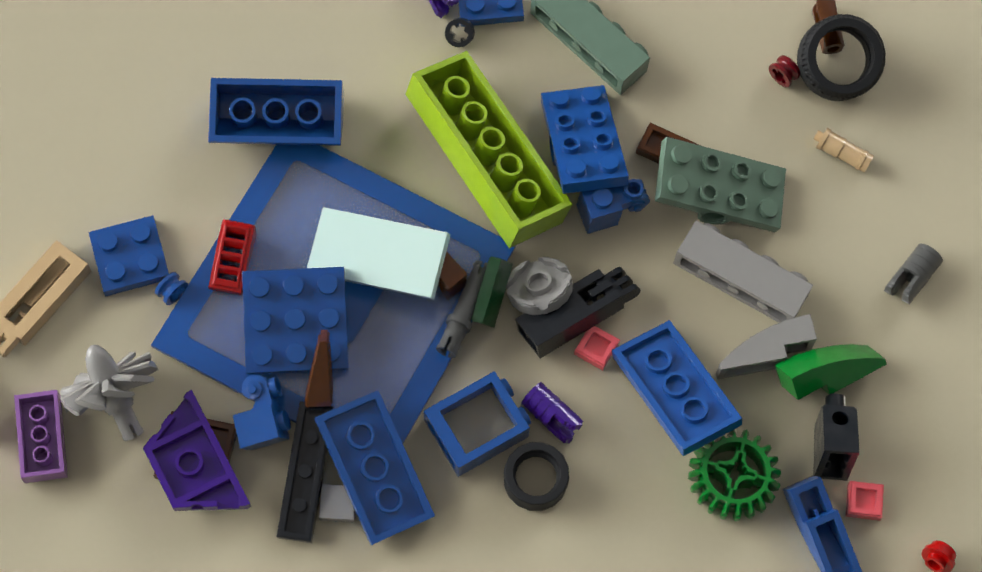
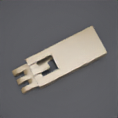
(42, 290)

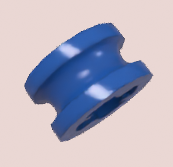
(171, 288)

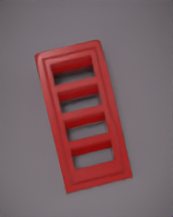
(238, 230)

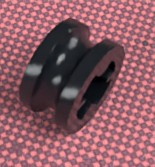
(469, 29)

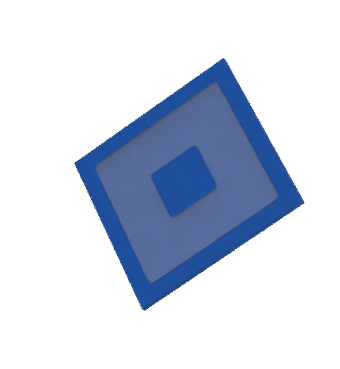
(387, 331)

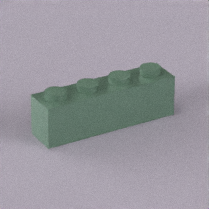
(594, 40)

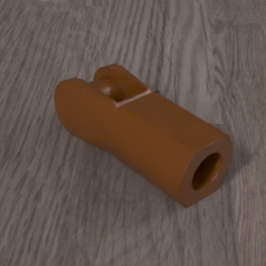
(833, 41)

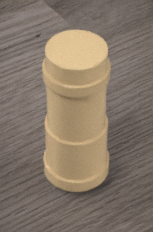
(842, 149)

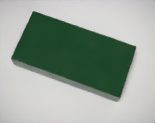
(492, 291)

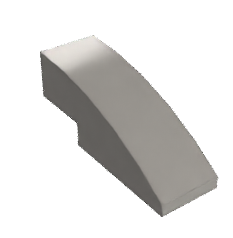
(769, 347)

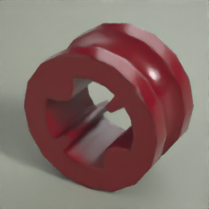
(784, 71)

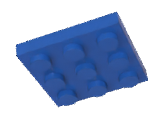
(286, 315)

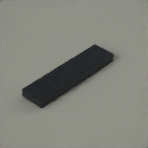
(303, 477)

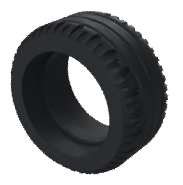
(872, 46)

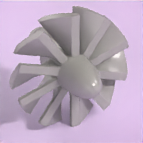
(108, 387)

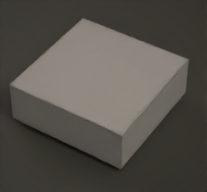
(335, 504)

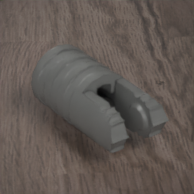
(915, 270)

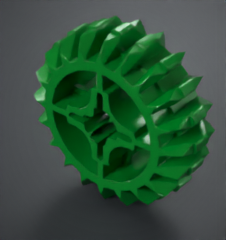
(747, 476)

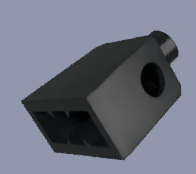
(835, 439)

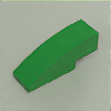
(827, 368)

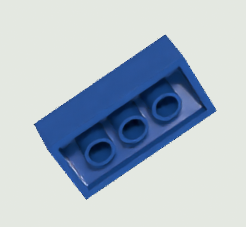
(276, 111)

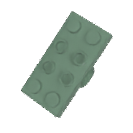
(720, 185)

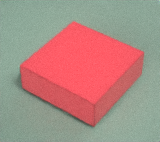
(596, 347)
(864, 500)

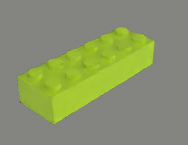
(488, 149)

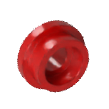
(939, 556)

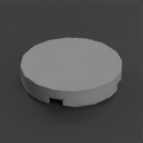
(539, 286)

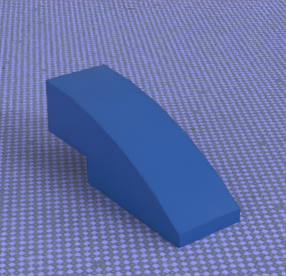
(821, 526)

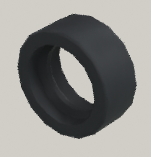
(544, 451)

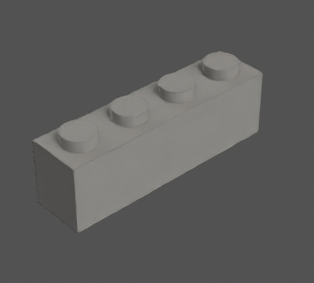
(742, 273)

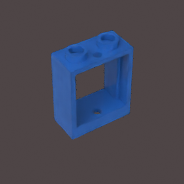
(448, 442)

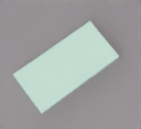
(380, 252)

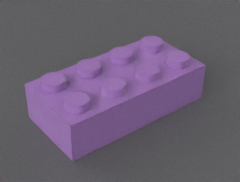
(40, 436)

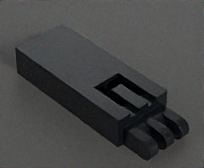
(574, 317)

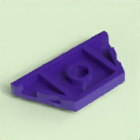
(193, 463)

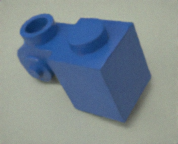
(604, 207)
(267, 420)

